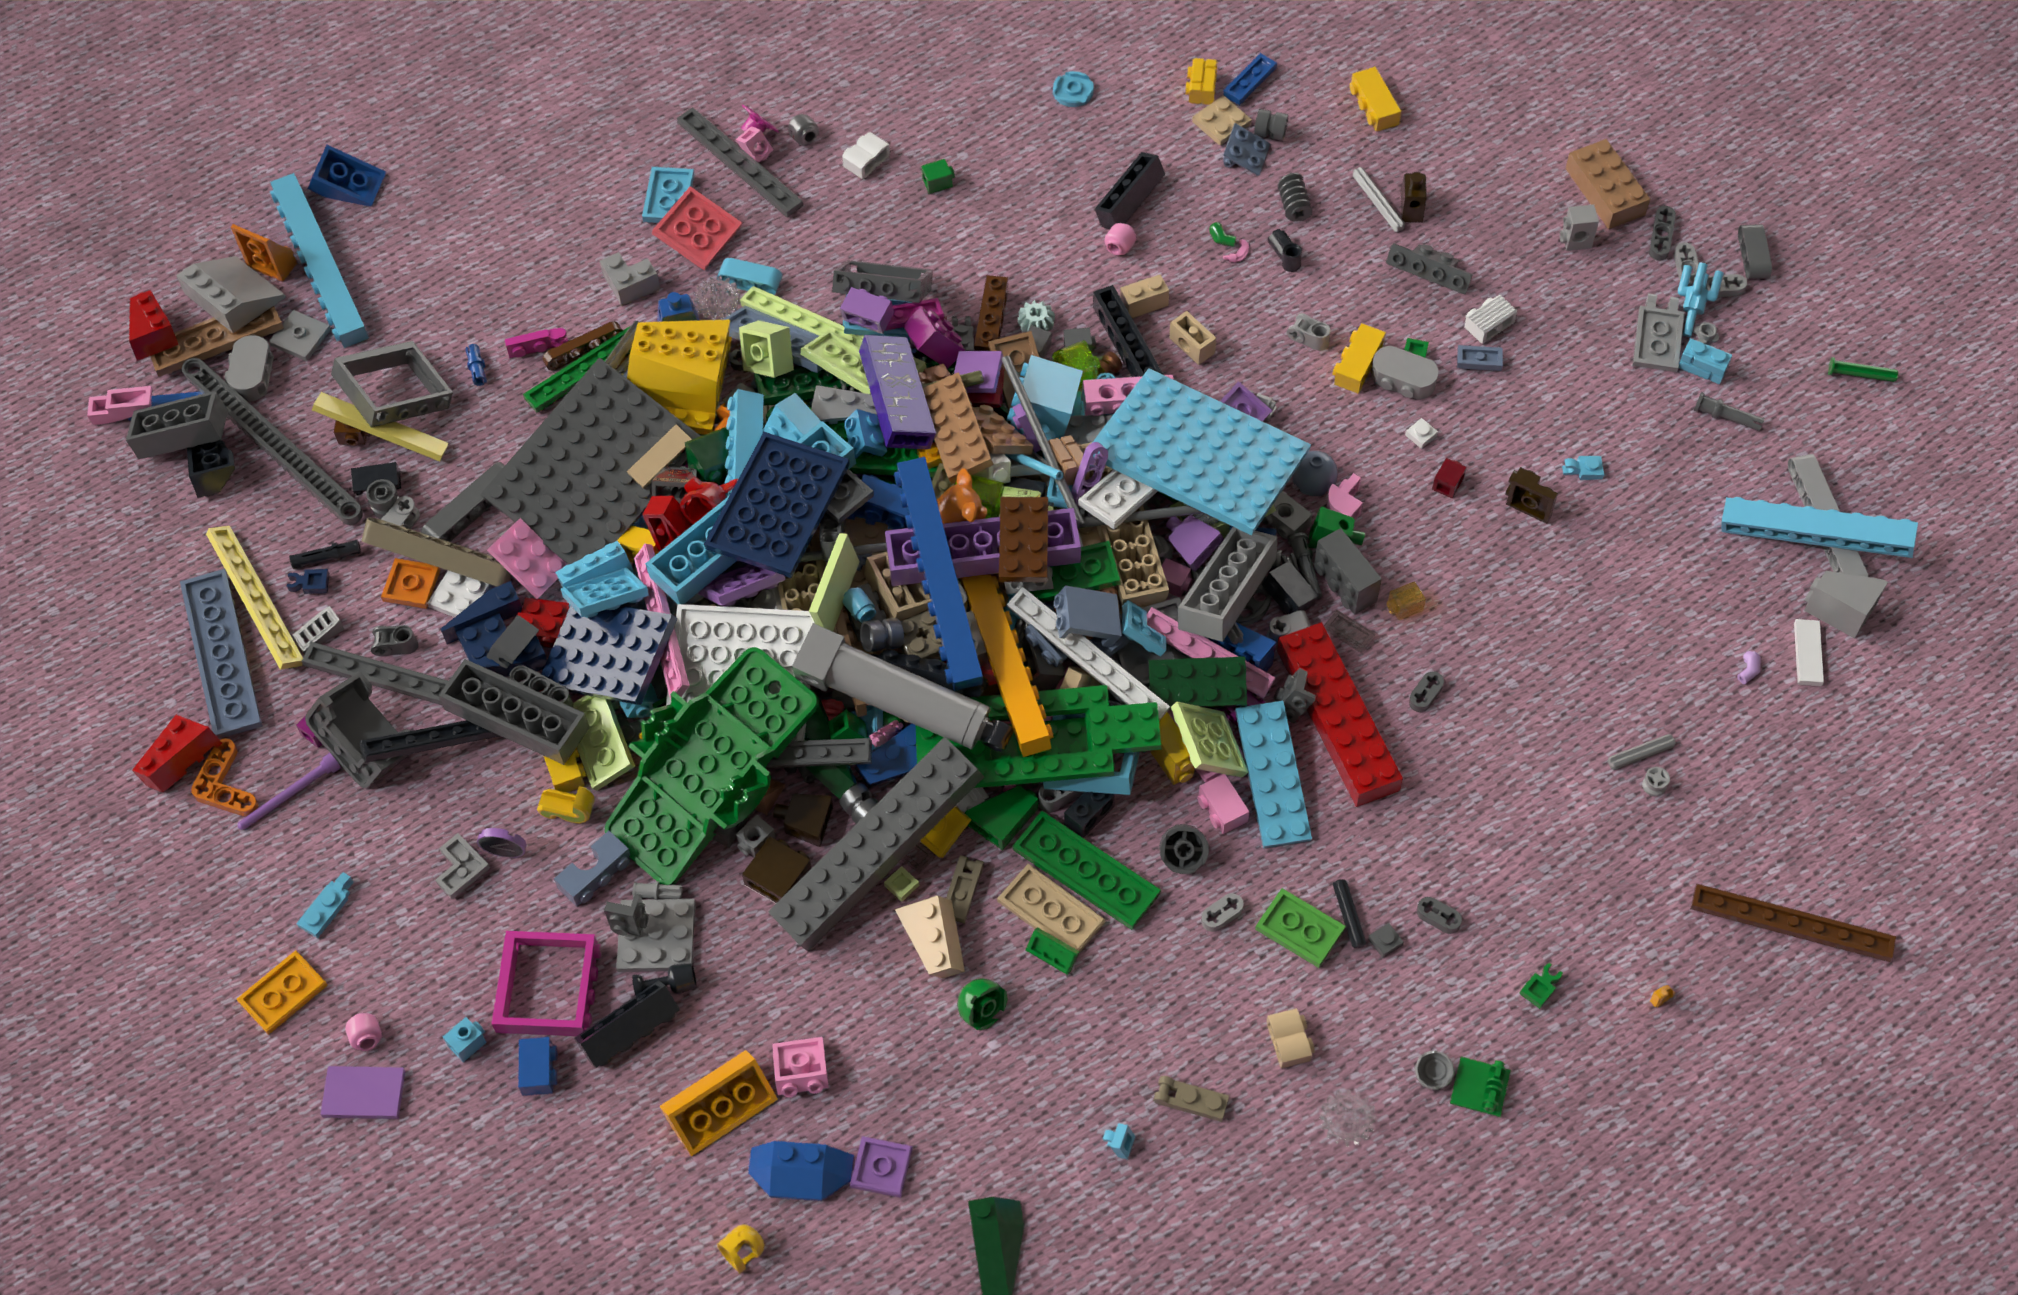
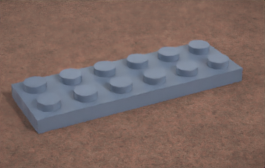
(799, 336)

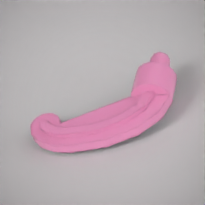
(1241, 254)

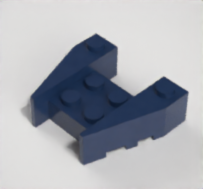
(483, 624)

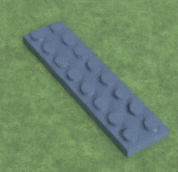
(220, 654)

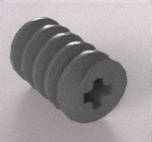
(1294, 197)

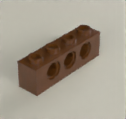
(991, 312)

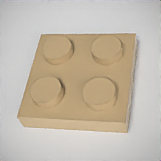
(1219, 118)

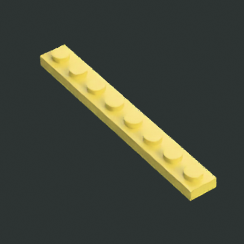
(255, 597)

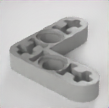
(1692, 260)

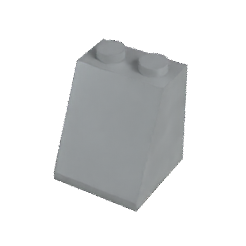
(1844, 600)

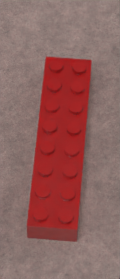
(1341, 716)

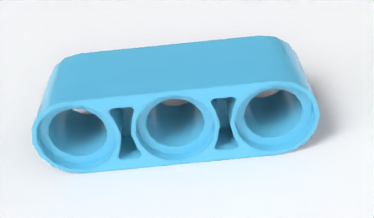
(750, 274)

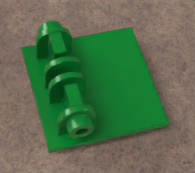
(1480, 1086)

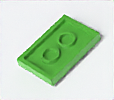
(1300, 927)

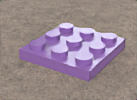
(740, 583)

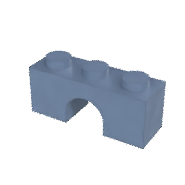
(580, 884)

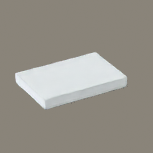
(1115, 498)

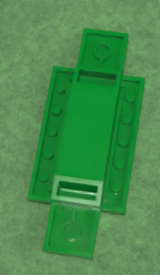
(1079, 745)

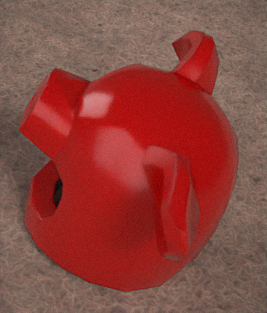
(703, 498)

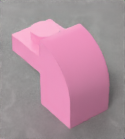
(1342, 500)

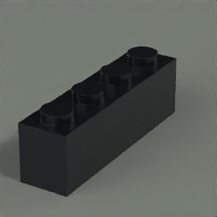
(1130, 190)
(627, 1024)

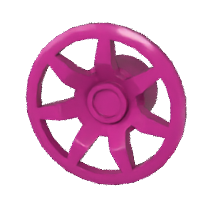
(756, 121)

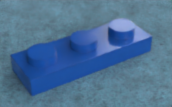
(1249, 79)

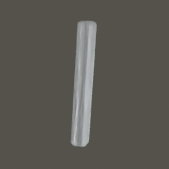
(1378, 199)

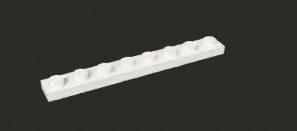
(1084, 652)

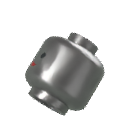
(803, 129)

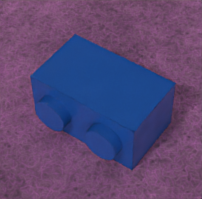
(536, 1066)

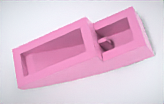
(118, 404)

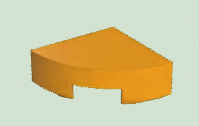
(1662, 995)

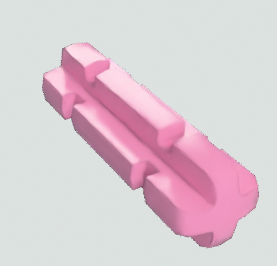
(886, 733)

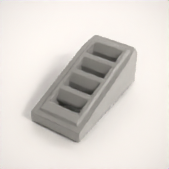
(320, 619)

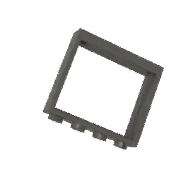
(884, 280)
(387, 357)

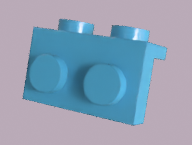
(865, 433)

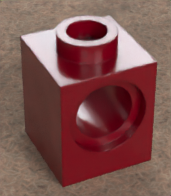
(1449, 478)

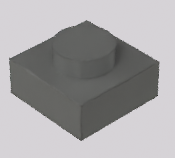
(1385, 940)

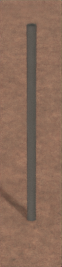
(1040, 435)

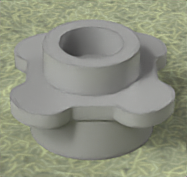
(1709, 329)

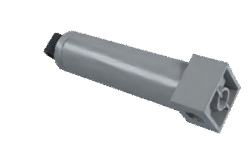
(830, 662)

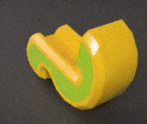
(566, 805)

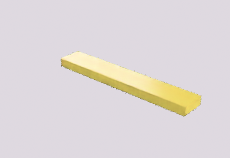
(392, 432)

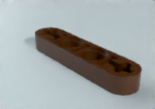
(562, 354)

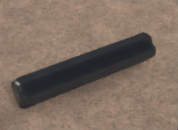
(1349, 913)

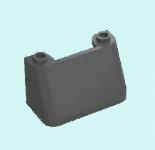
(343, 720)

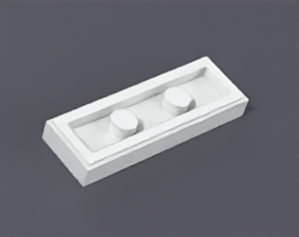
(1808, 652)

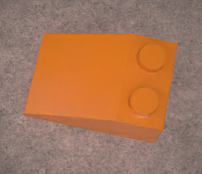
(264, 254)

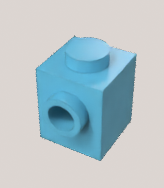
(642, 710)
(465, 1038)

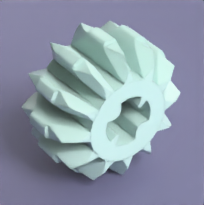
(1036, 315)

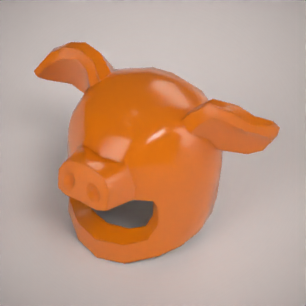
(961, 501)

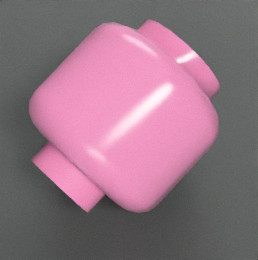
(1120, 239)
(363, 1031)

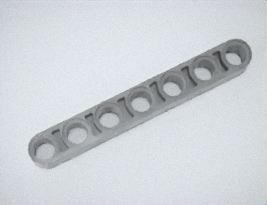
(1817, 494)

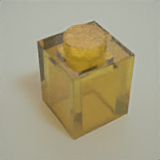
(1406, 601)

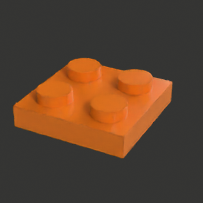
(410, 583)

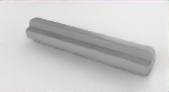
(1641, 751)

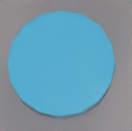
(1073, 94)

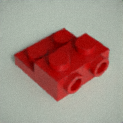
(545, 616)

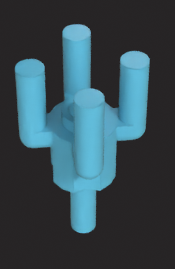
(1697, 295)

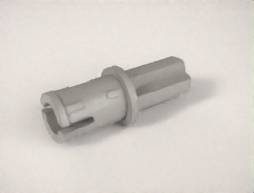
(657, 890)

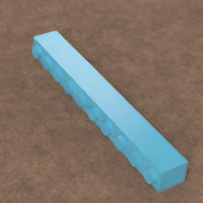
(319, 261)

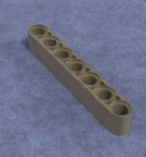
(434, 551)

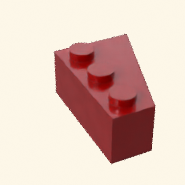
(149, 327)
(665, 520)
(173, 752)

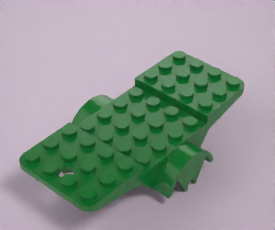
(707, 763)

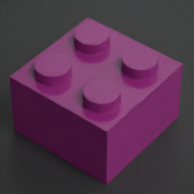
(934, 336)

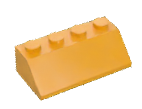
(718, 1102)

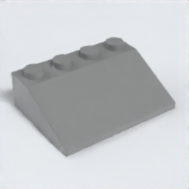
(229, 291)

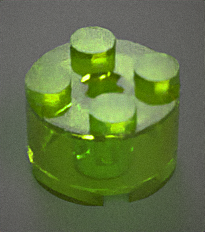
(1080, 358)

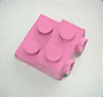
(800, 1066)

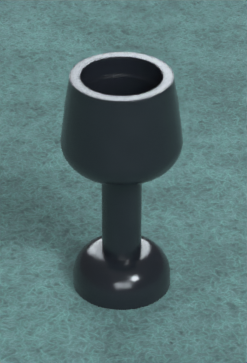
(680, 979)

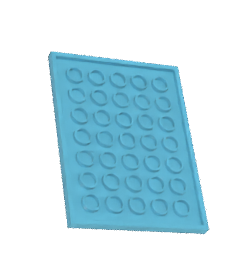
(1200, 451)

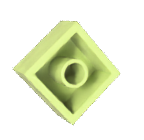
(766, 348)

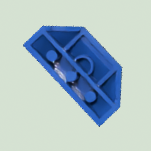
(800, 1169)

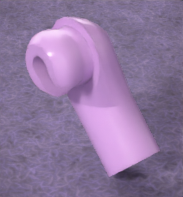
(1753, 667)

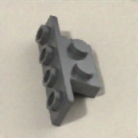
(1430, 265)

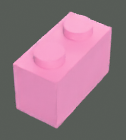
(1223, 804)

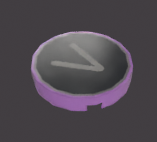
(499, 843)

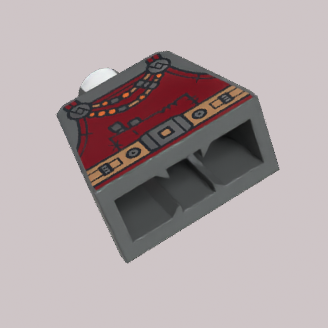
(671, 482)

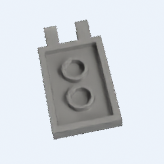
(1658, 335)

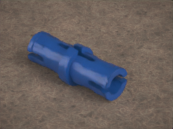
(476, 364)

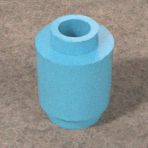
(859, 604)

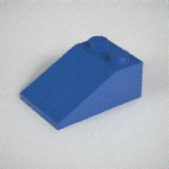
(346, 178)

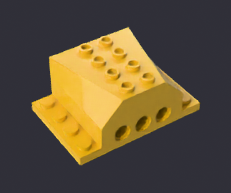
(682, 367)

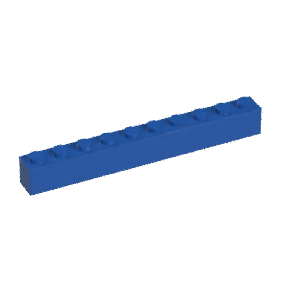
(939, 574)

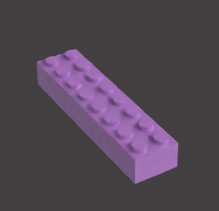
(976, 547)

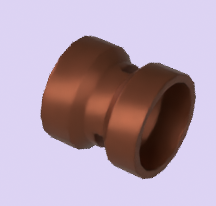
(1110, 364)

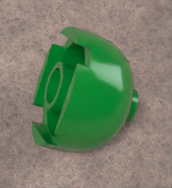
(981, 1002)

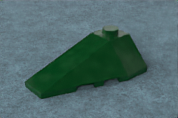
(997, 1239)

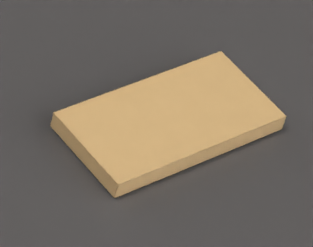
(1050, 908)

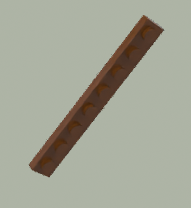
(1793, 922)

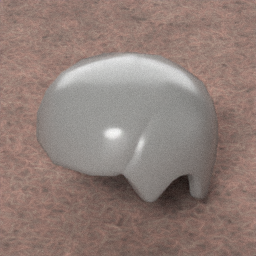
(1434, 1070)

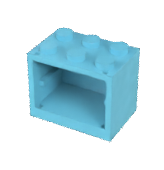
(1051, 392)

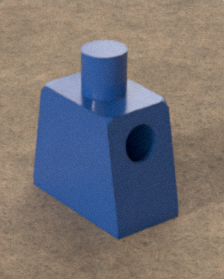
(677, 308)

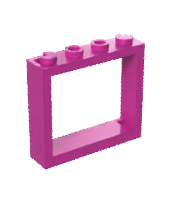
(513, 939)

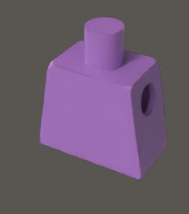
(1193, 540)

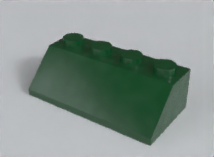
(709, 455)

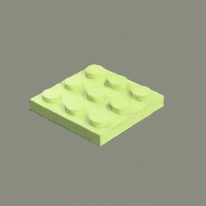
(1209, 739)

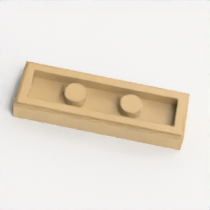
(659, 456)

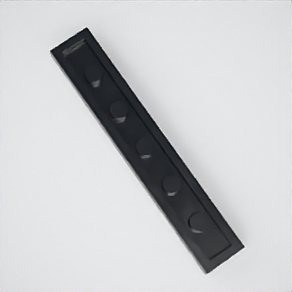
(423, 740)

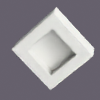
(1421, 433)

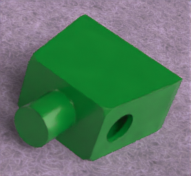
(1329, 521)

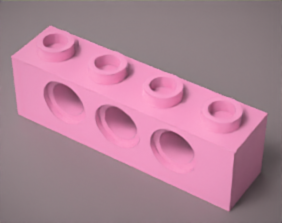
(1115, 389)

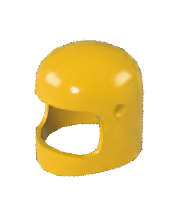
(734, 1241)

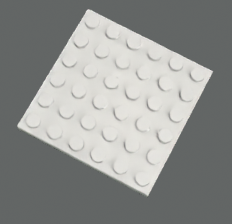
(717, 635)

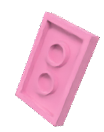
(527, 558)

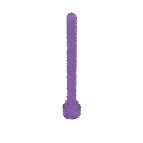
(327, 765)

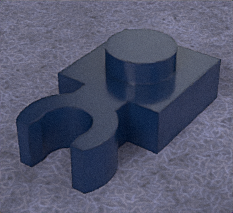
(312, 582)

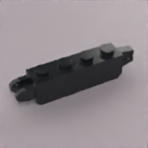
(929, 669)

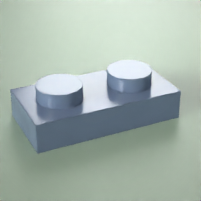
(1479, 358)

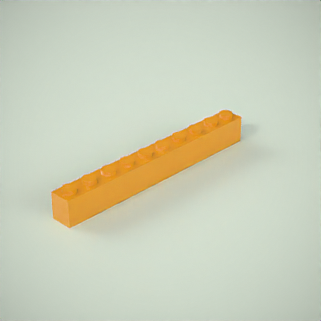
(1007, 664)

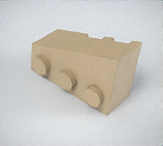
(934, 935)

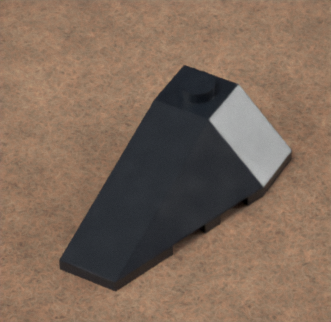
(210, 467)

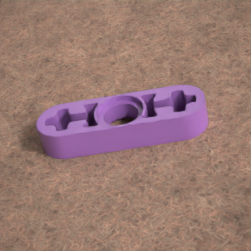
(1087, 465)

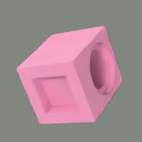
(749, 139)

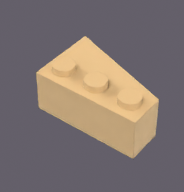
(899, 600)

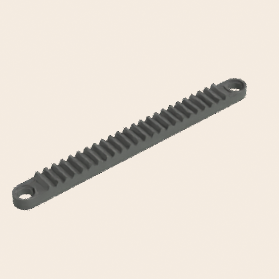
(275, 443)

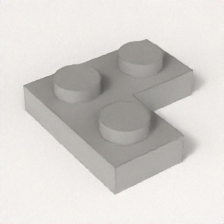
(466, 866)

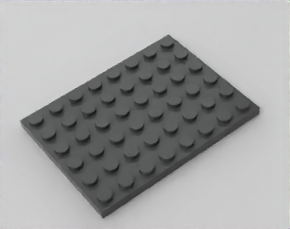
(573, 469)

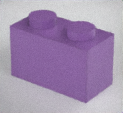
(867, 310)

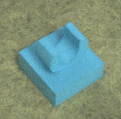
(1120, 1140)

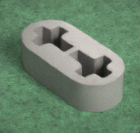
(1225, 916)

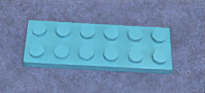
(1273, 774)

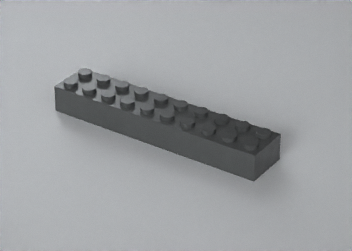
(876, 844)

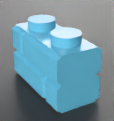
(1705, 361)

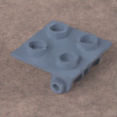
(1245, 150)

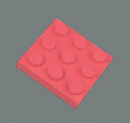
(697, 228)

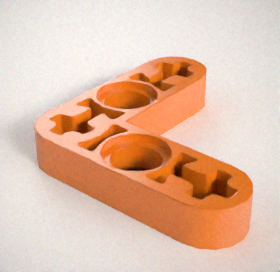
(215, 785)

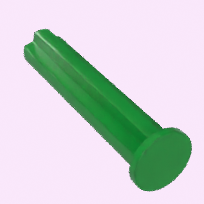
(1862, 370)

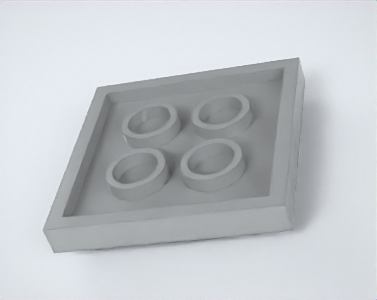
(665, 939)

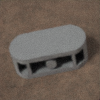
(250, 367)
(1404, 372)

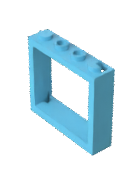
(1118, 784)

